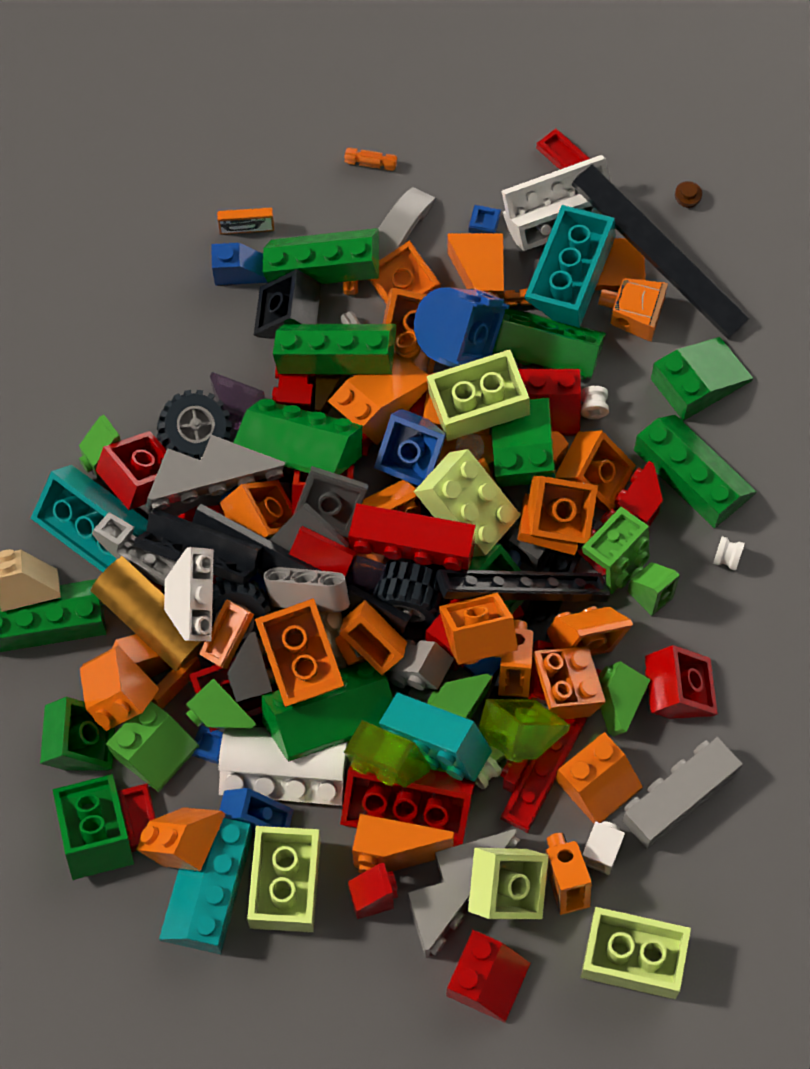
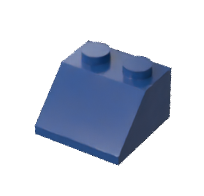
(410, 447)

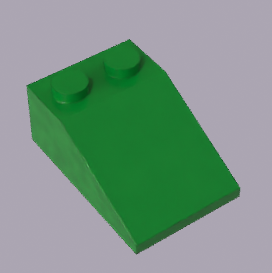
(699, 376)
(524, 447)
(92, 827)

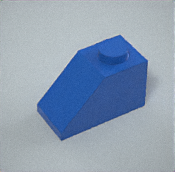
(236, 264)
(254, 808)

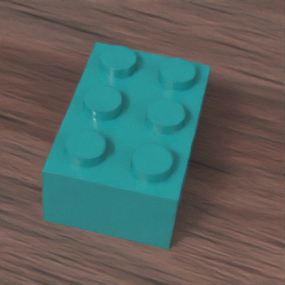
(441, 736)

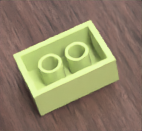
(478, 395)
(467, 494)
(284, 879)
(636, 953)

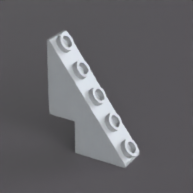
(221, 468)
(441, 905)

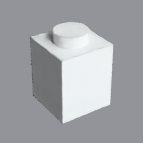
(603, 846)

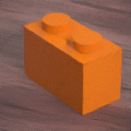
(373, 637)

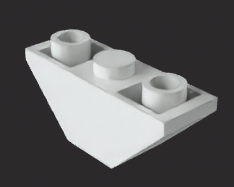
(191, 594)

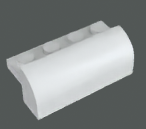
(536, 203)
(255, 762)

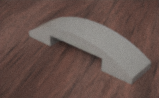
(402, 219)
(118, 539)

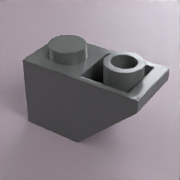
(248, 672)

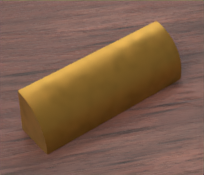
(142, 610)

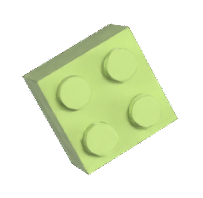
(508, 883)

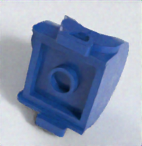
(458, 324)

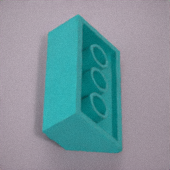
(571, 264)
(72, 509)
(205, 898)

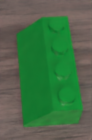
(325, 256)
(549, 342)
(334, 348)
(300, 437)
(693, 469)
(58, 620)
(328, 717)

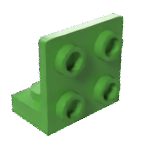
(619, 547)

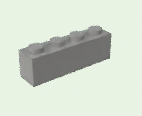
(681, 792)

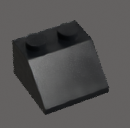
(287, 300)

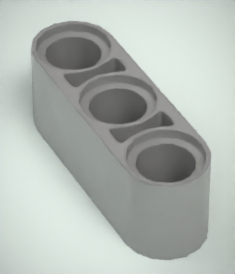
(293, 585)

